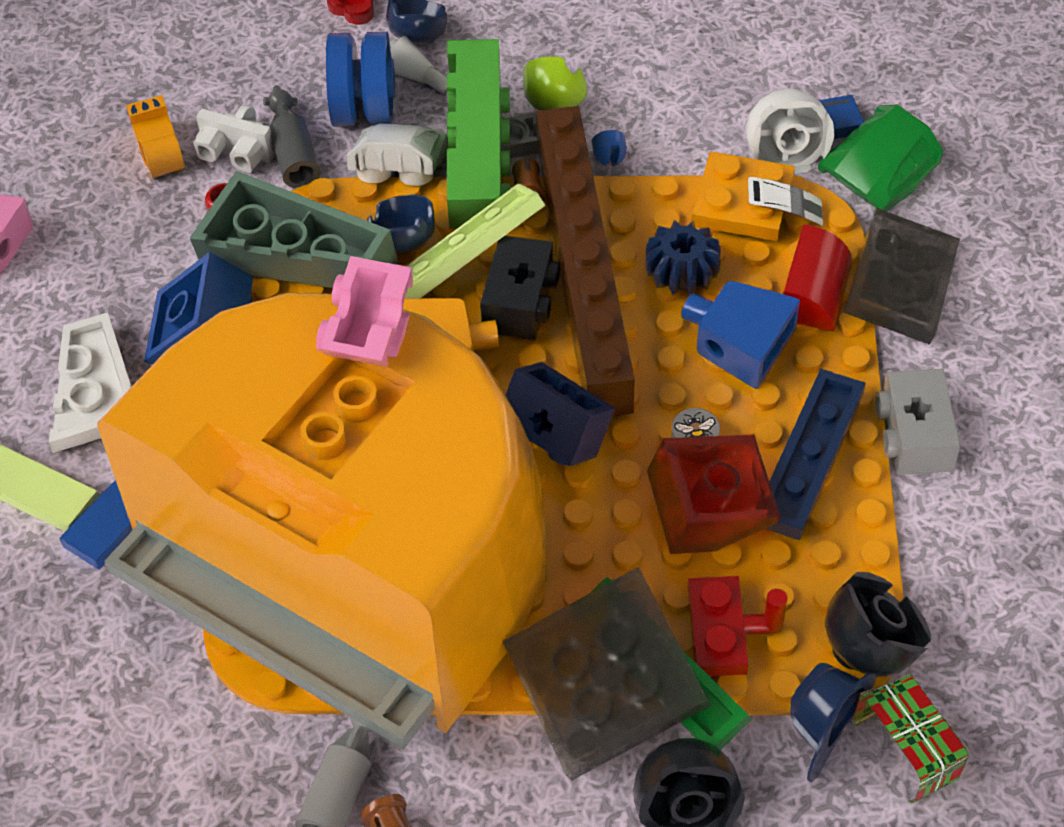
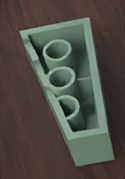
(286, 234)

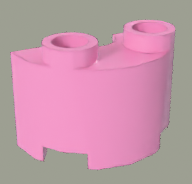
(369, 312)

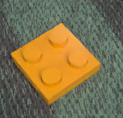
(724, 196)

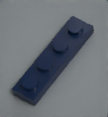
(813, 449)

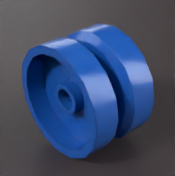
(356, 79)

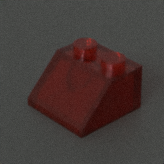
(711, 491)

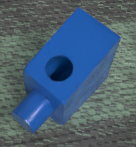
(743, 328)

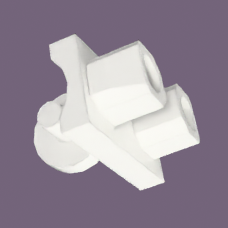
(238, 134)

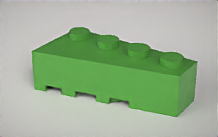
(475, 128)

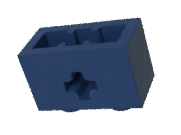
(558, 413)

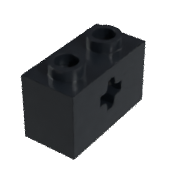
(520, 286)

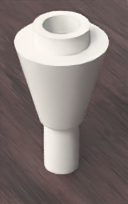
(415, 66)

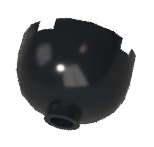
(873, 628)
(687, 784)

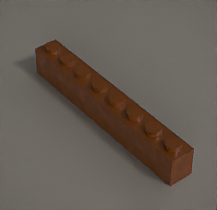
(584, 259)

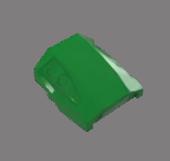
(884, 157)

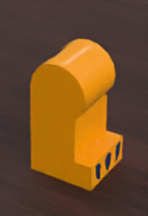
(155, 136)

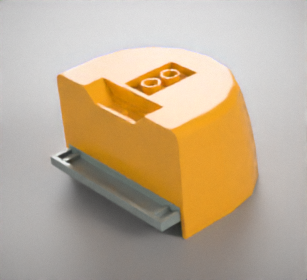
(333, 508)

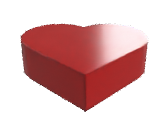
(354, 11)

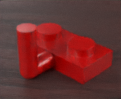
(721, 627)

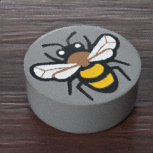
(695, 423)

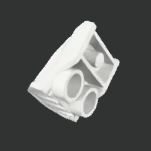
(401, 148)

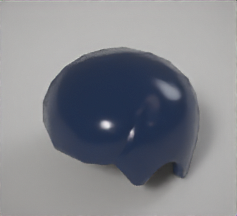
(417, 19)
(408, 219)

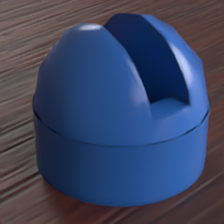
(609, 146)

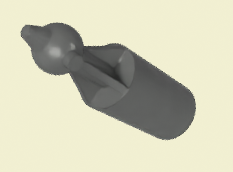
(291, 140)

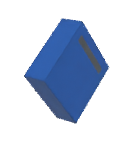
(844, 114)

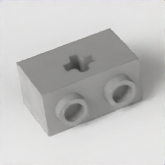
(918, 422)

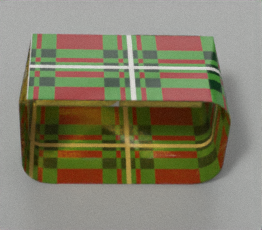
(917, 730)

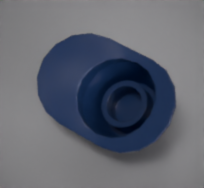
(824, 708)

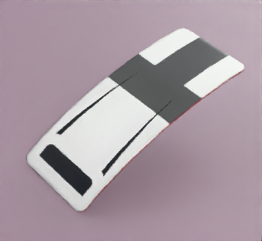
(785, 198)

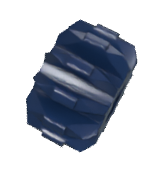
(683, 257)

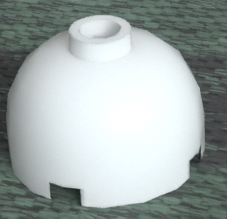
(789, 124)

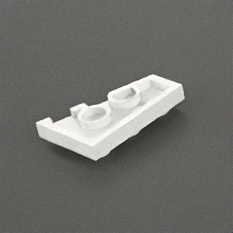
(89, 381)

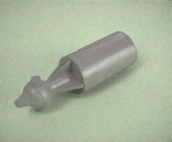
(338, 780)

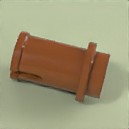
(528, 178)

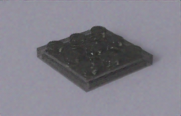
(605, 674)

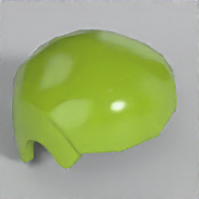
(552, 85)

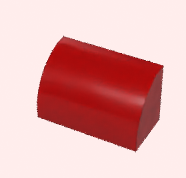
(819, 277)

